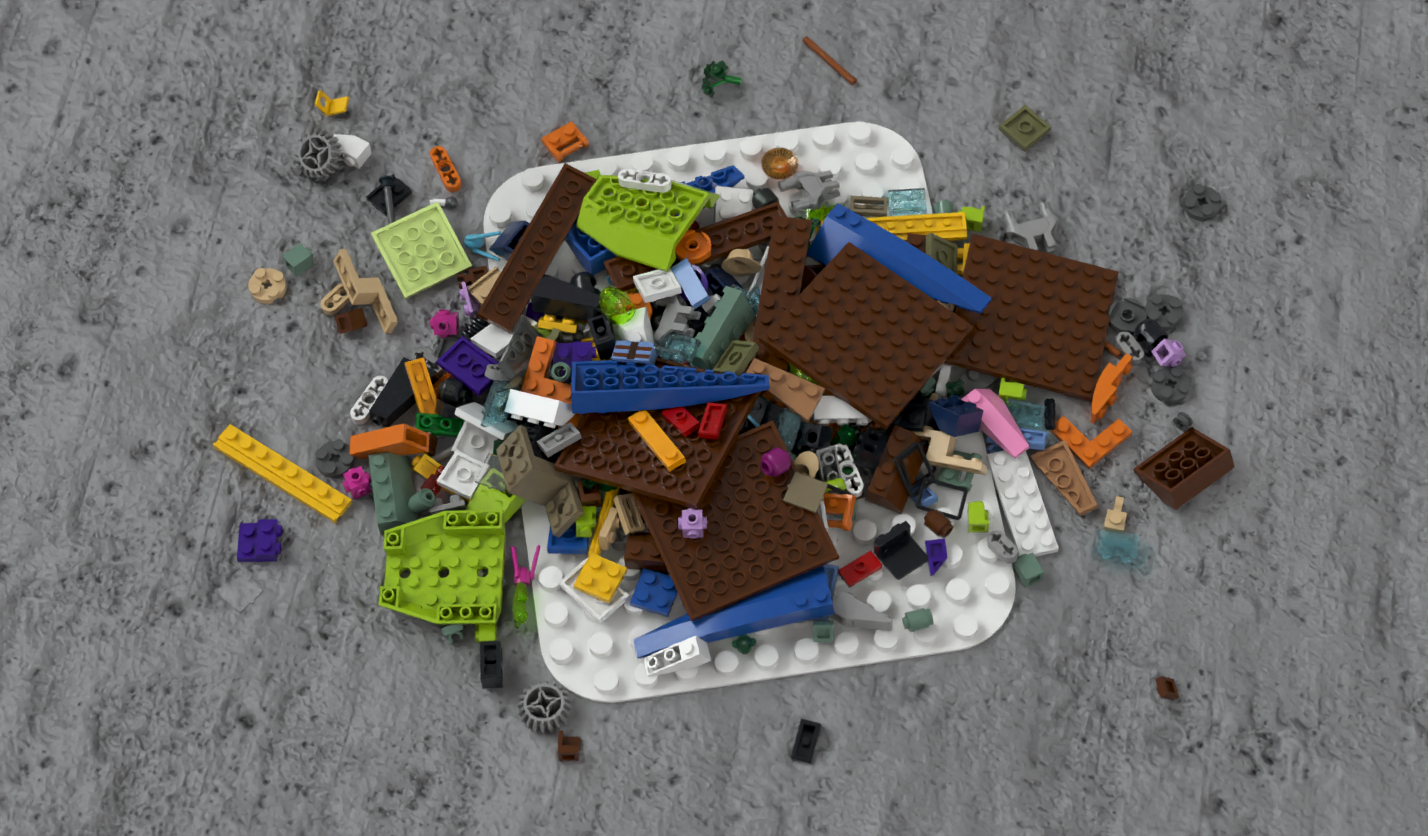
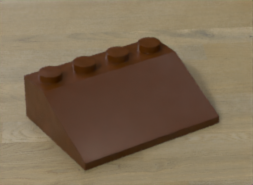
(1185, 467)

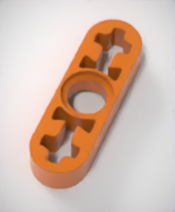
(444, 176)

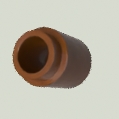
(938, 523)

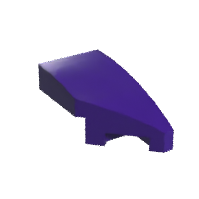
(936, 554)

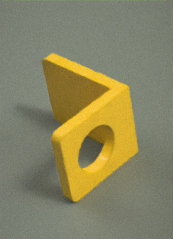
(332, 106)

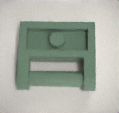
(953, 476)

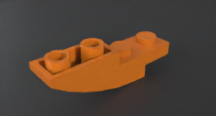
(1107, 387)

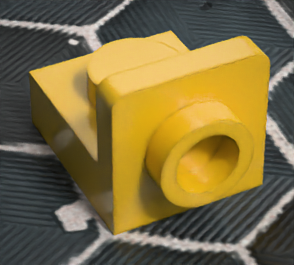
(424, 465)

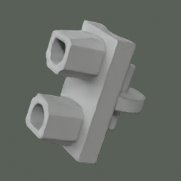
(455, 505)

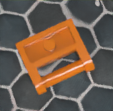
(563, 137)
(840, 505)

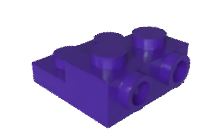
(573, 353)
(259, 541)

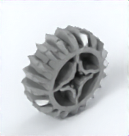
(326, 156)
(561, 701)

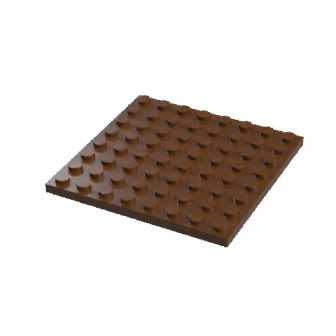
(1042, 320)
(866, 335)
(619, 457)
(749, 535)

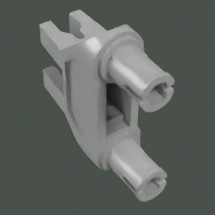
(812, 187)
(1034, 231)
(674, 319)

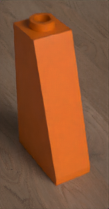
(394, 439)

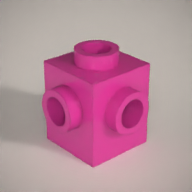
(451, 322)
(357, 482)

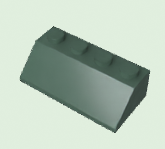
(391, 489)

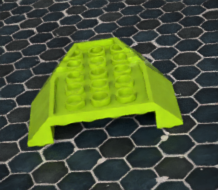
(641, 232)
(451, 541)

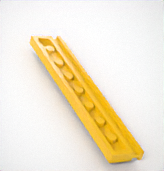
(945, 225)
(282, 473)

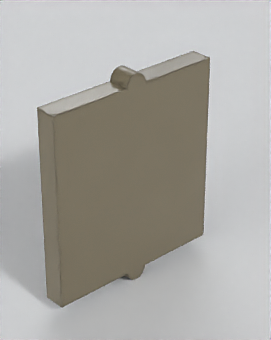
(805, 492)

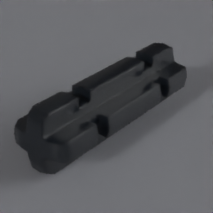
(1049, 414)

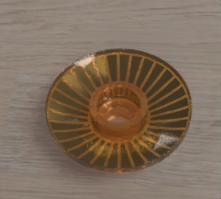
(779, 157)

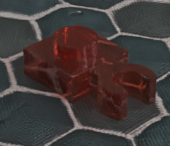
(431, 482)

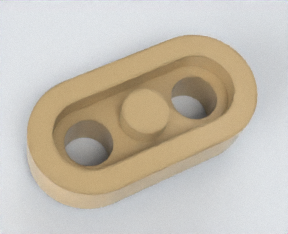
(335, 299)

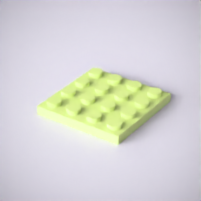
(421, 250)

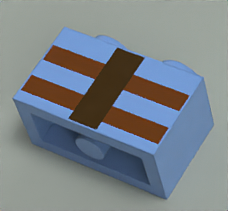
(638, 352)

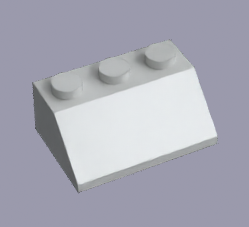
(538, 409)

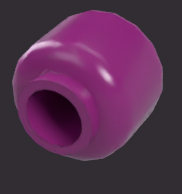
(775, 462)

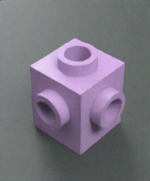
(1169, 353)
(692, 523)

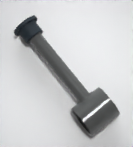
(386, 184)

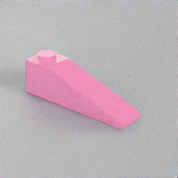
(998, 421)

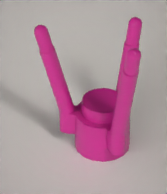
(522, 574)

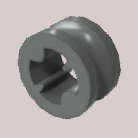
(1183, 421)

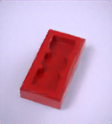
(681, 420)
(712, 421)
(860, 569)

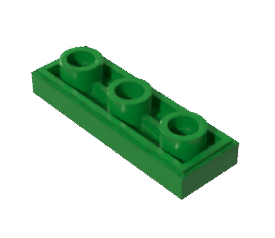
(433, 424)

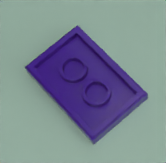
(467, 365)

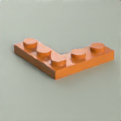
(536, 374)
(1091, 451)

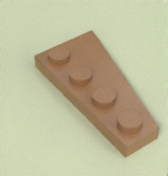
(794, 392)
(1063, 472)

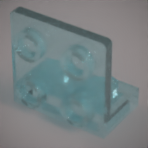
(496, 403)

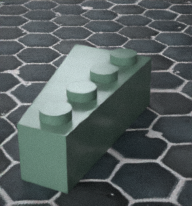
(726, 324)

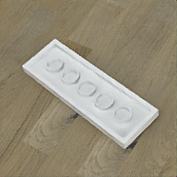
(1022, 503)

